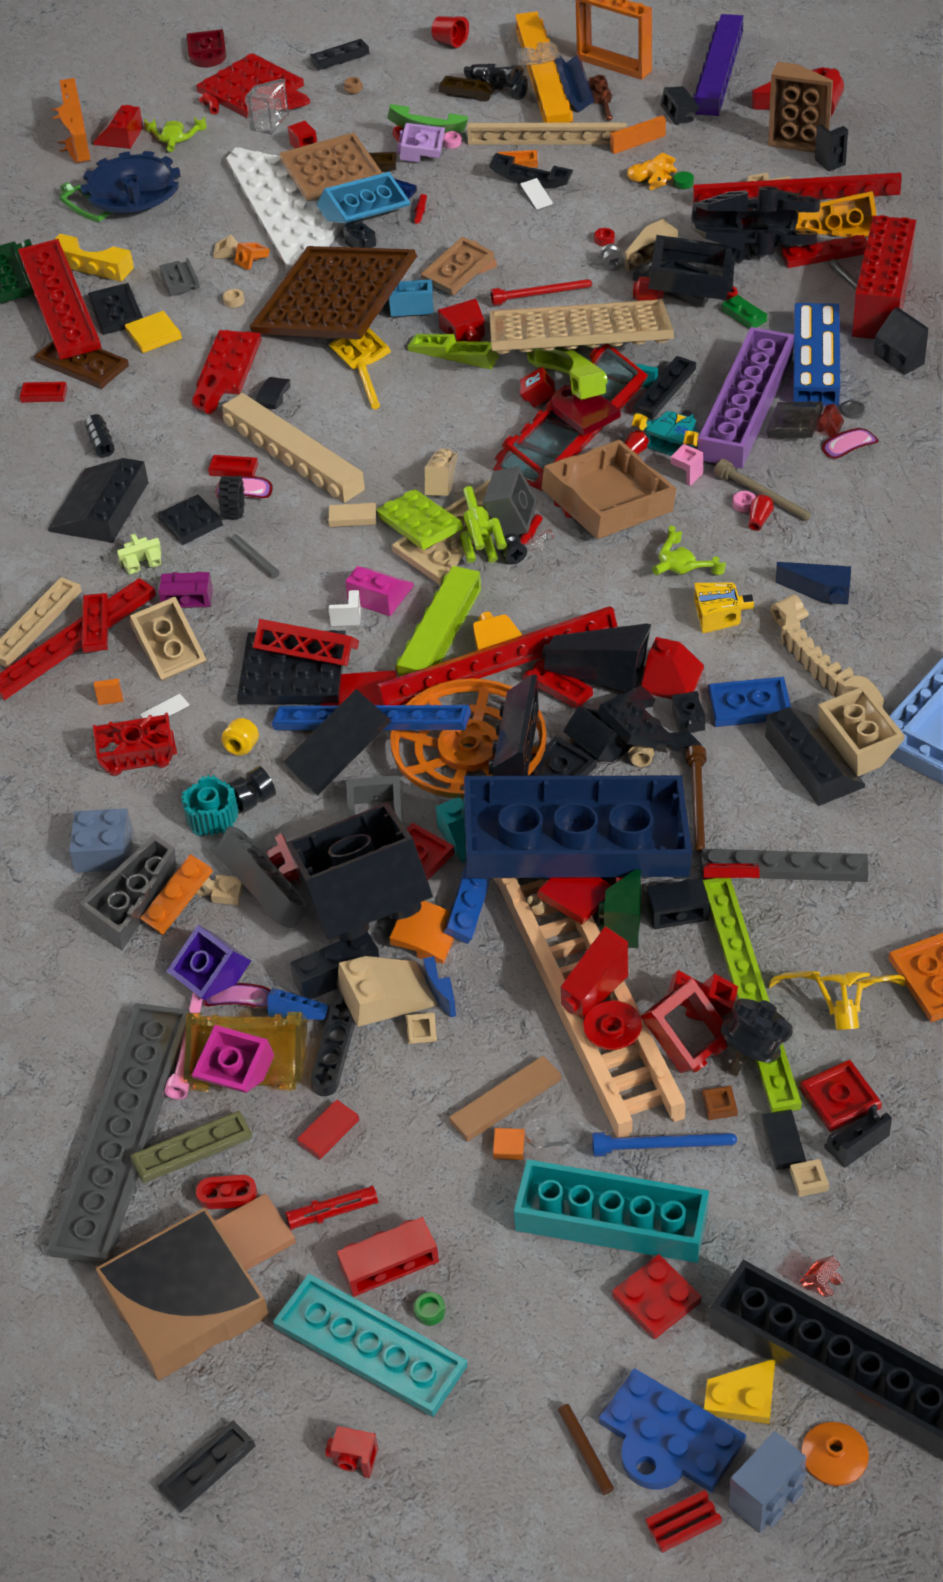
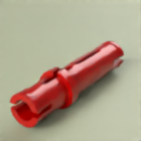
(296, 1217)

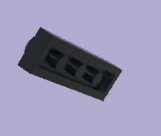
(664, 387)

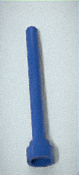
(605, 1144)

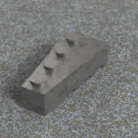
(125, 895)

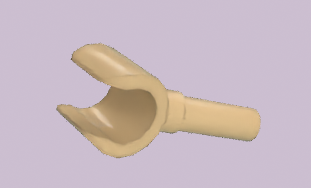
(540, 908)

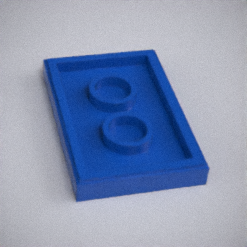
(747, 700)

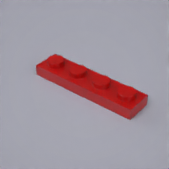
(824, 251)

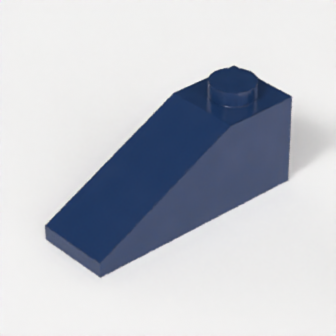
(816, 581)

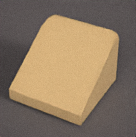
(225, 248)
(421, 1028)

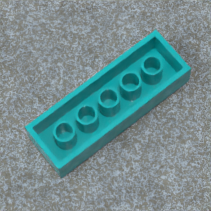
(612, 1210)

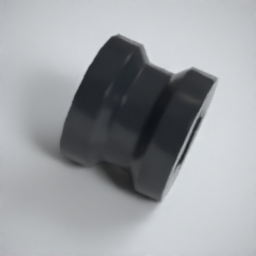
(515, 550)

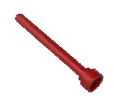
(500, 296)

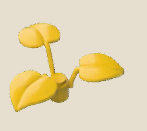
(844, 1012)

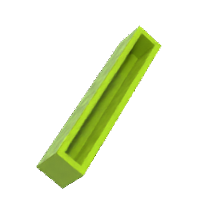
(441, 621)

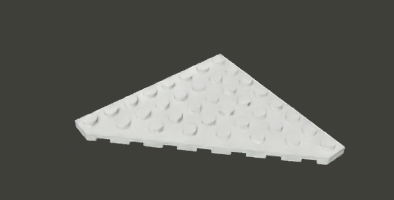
(280, 205)

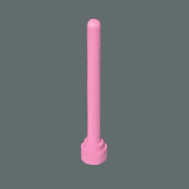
(175, 1085)

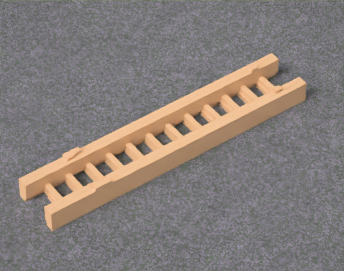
(595, 1064)

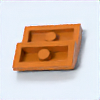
(424, 933)

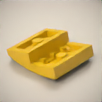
(367, 349)

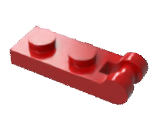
(560, 686)

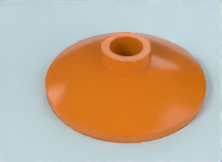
(830, 1466)

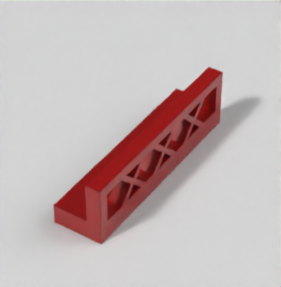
(308, 635)

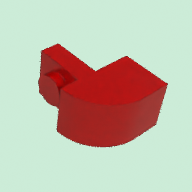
(717, 989)

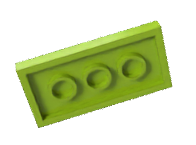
(419, 519)

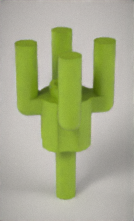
(479, 530)

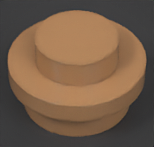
(353, 85)

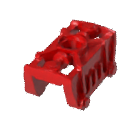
(134, 753)

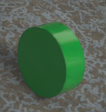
(683, 180)
(429, 1308)

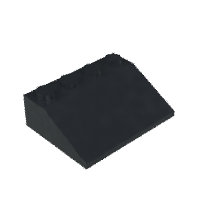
(101, 500)

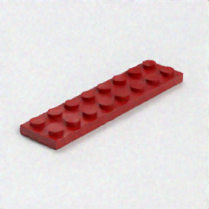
(59, 299)

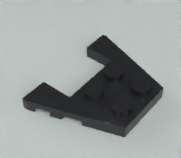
(638, 727)

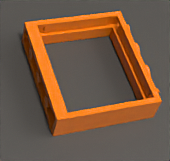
(608, 59)

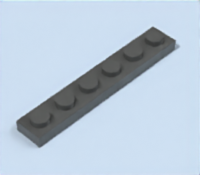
(796, 864)

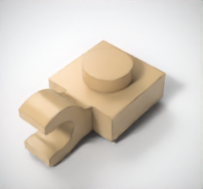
(222, 890)

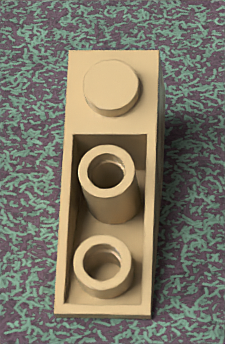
(642, 248)
(440, 472)

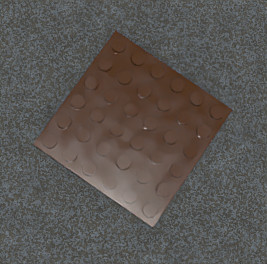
(333, 292)

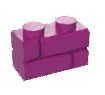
(190, 589)

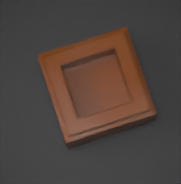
(719, 1103)

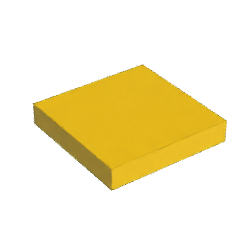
(153, 331)

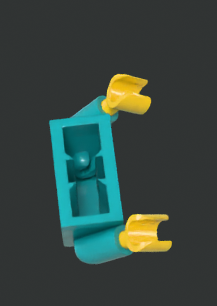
(669, 431)

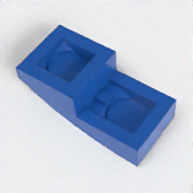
(440, 987)

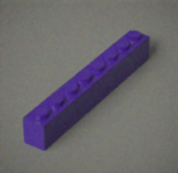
(718, 64)

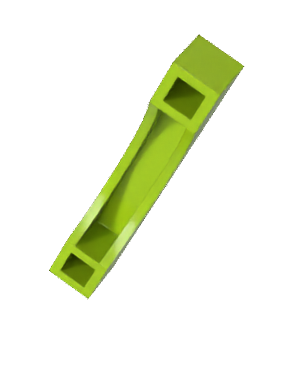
(585, 377)

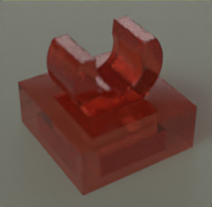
(830, 420)
(820, 1274)

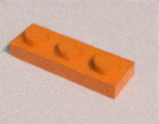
(176, 894)

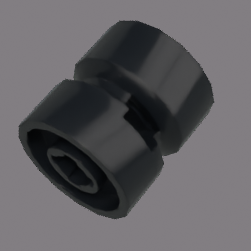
(253, 788)

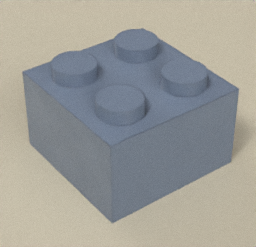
(100, 839)
(768, 1482)

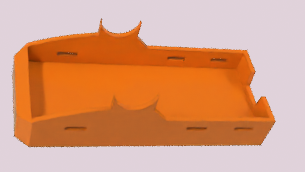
(72, 118)

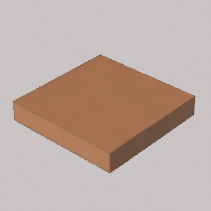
(256, 1231)

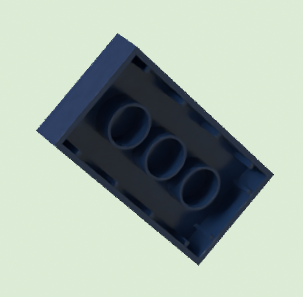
(576, 826)

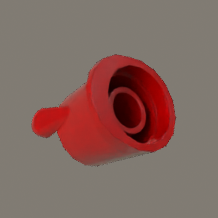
(450, 30)

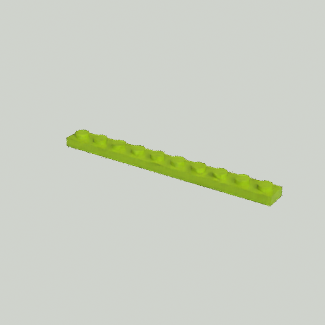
(745, 973)

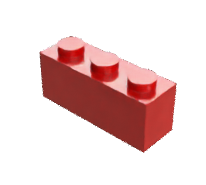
(387, 1256)

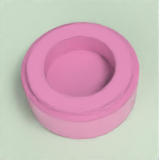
(452, 139)
(742, 501)

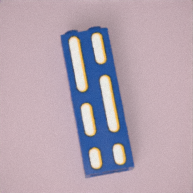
(816, 353)

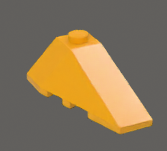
(841, 216)

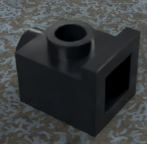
(359, 235)
(688, 712)

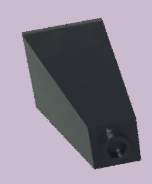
(600, 656)

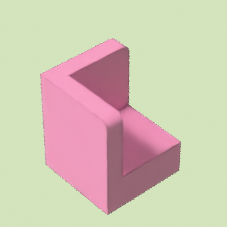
(689, 460)

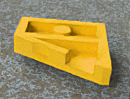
(742, 1393)

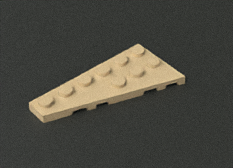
(440, 557)

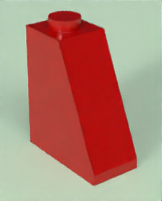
(596, 974)

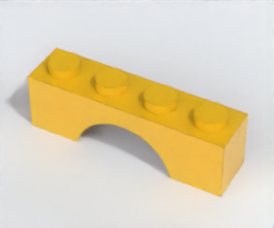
(110, 263)

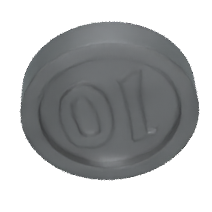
(853, 409)

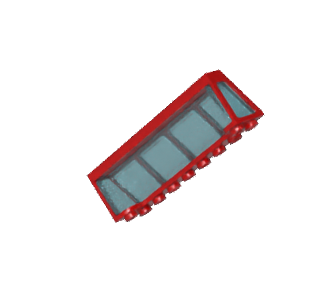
(551, 437)

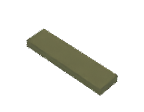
(191, 1146)

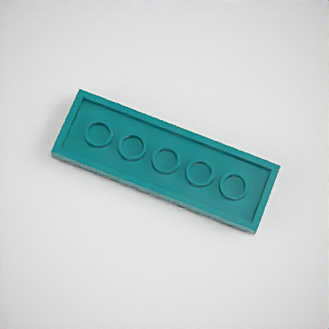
(371, 1344)

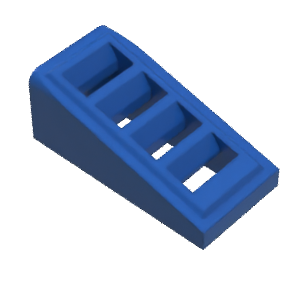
(282, 1002)

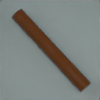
(586, 1449)

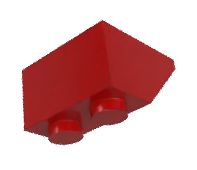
(121, 128)

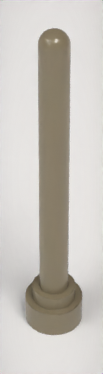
(725, 469)

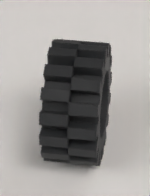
(231, 497)

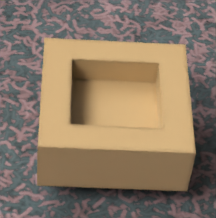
(809, 1178)

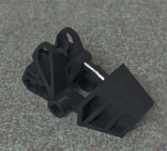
(722, 216)

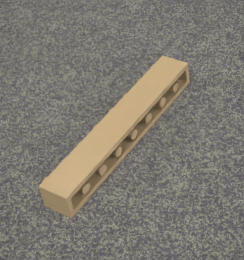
(293, 448)

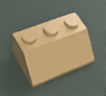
(860, 729)

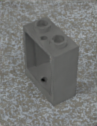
(374, 790)

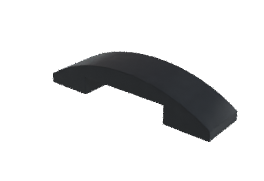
(506, 167)

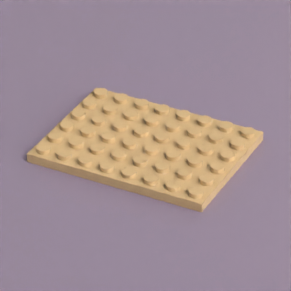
(580, 326)

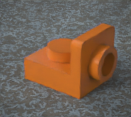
(249, 251)

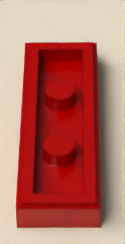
(95, 622)

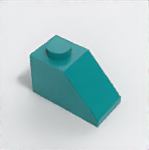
(451, 825)

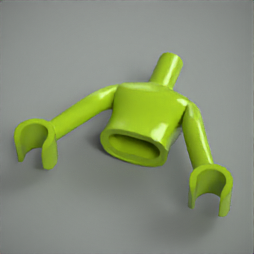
(173, 131)
(682, 560)

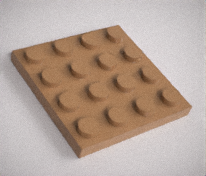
(328, 164)

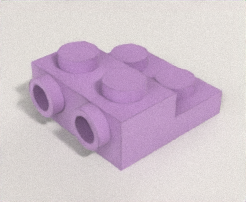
(420, 141)

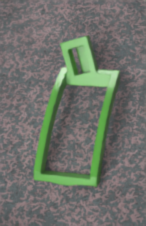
(67, 189)

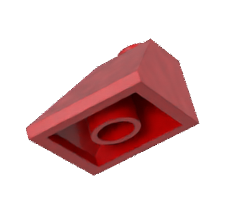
(671, 669)

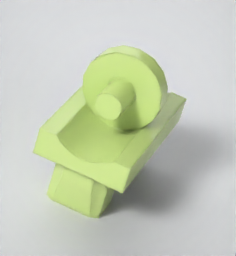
(138, 551)

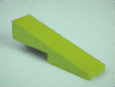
(446, 347)

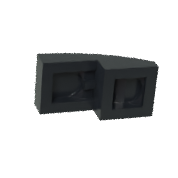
(272, 392)

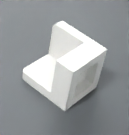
(347, 613)

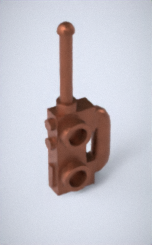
(602, 93)

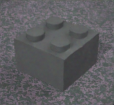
(510, 500)

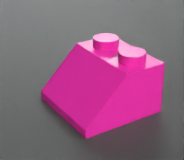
(378, 589)
(234, 1059)

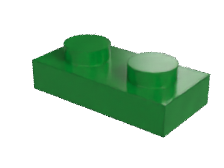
(744, 312)

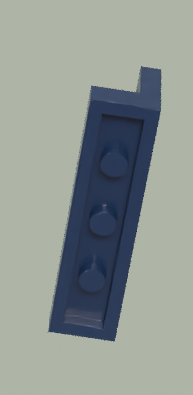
(575, 82)

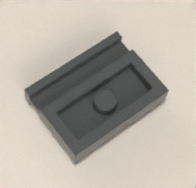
(179, 276)

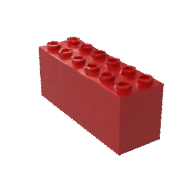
(883, 273)

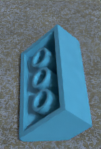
(362, 198)

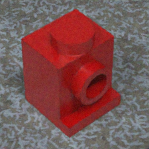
(353, 1450)

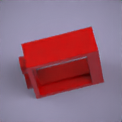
(669, 1040)

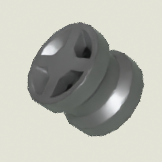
(614, 252)

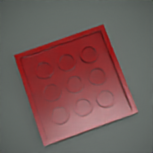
(237, 80)

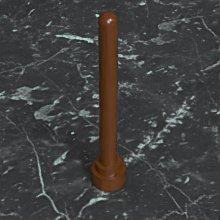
(696, 758)

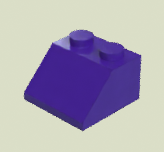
(208, 964)

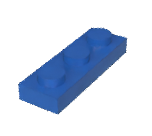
(466, 907)

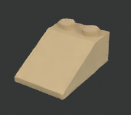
(167, 638)
(382, 988)

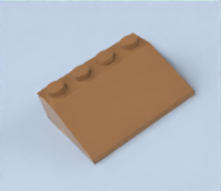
(797, 105)

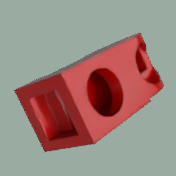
(210, 391)

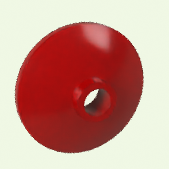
(612, 1016)

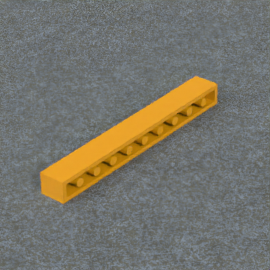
(545, 76)

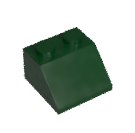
(623, 908)

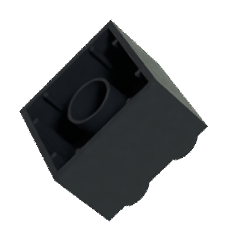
(360, 872)

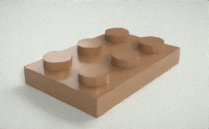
(458, 265)

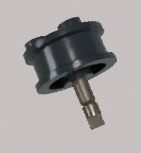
(755, 1032)

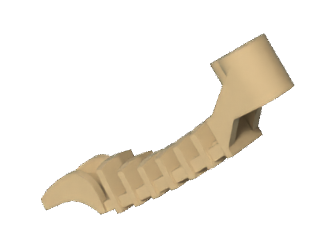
(788, 615)

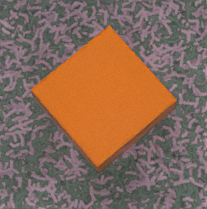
(108, 691)
(509, 1144)

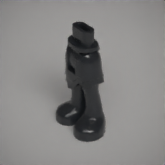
(500, 77)

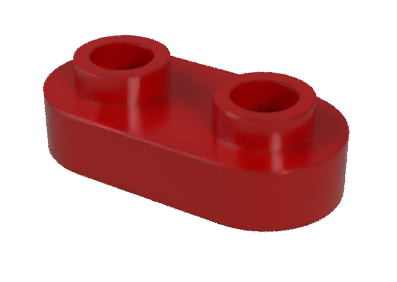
(227, 1191)

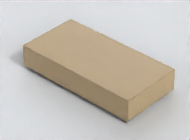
(352, 514)

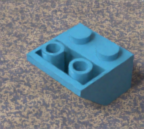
(412, 298)

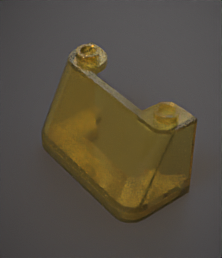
(285, 1037)

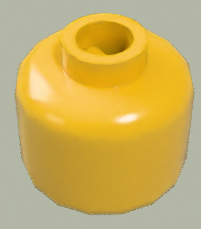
(240, 736)

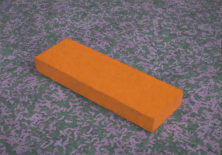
(638, 134)

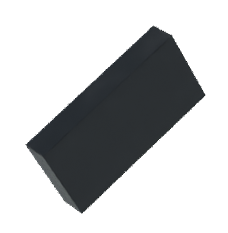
(783, 1139)

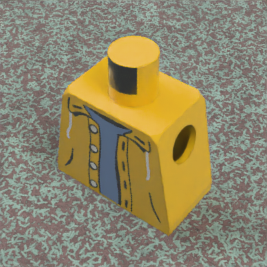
(719, 605)

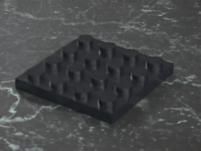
(288, 679)

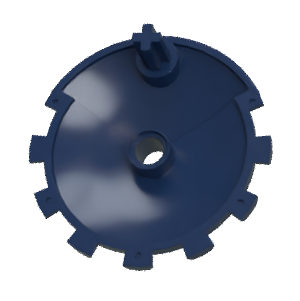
(131, 182)

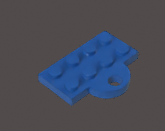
(669, 1434)

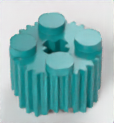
(209, 806)

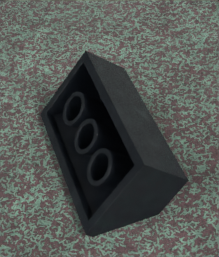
(516, 730)
(811, 755)

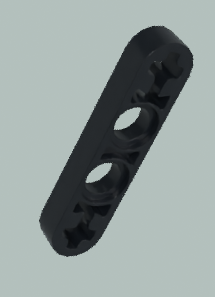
(332, 1045)

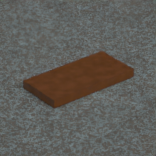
(93, 367)

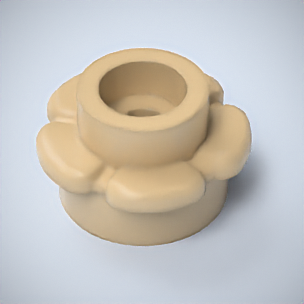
(641, 755)

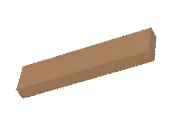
(505, 1098)

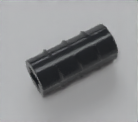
(99, 435)

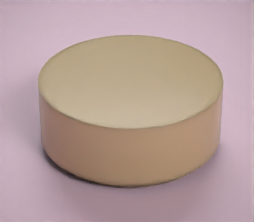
(233, 298)

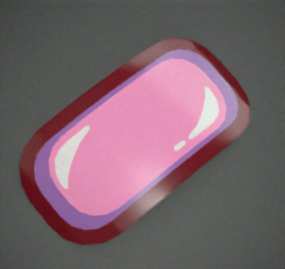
(847, 442)
(254, 487)
(241, 994)

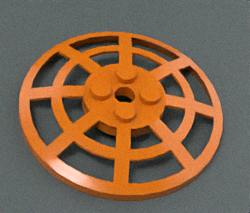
(451, 741)

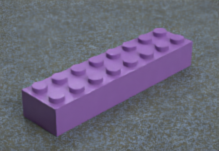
(746, 397)

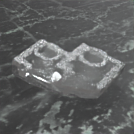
(544, 53)

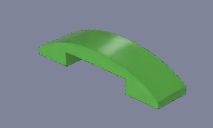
(400, 115)

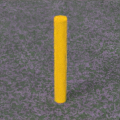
(368, 385)

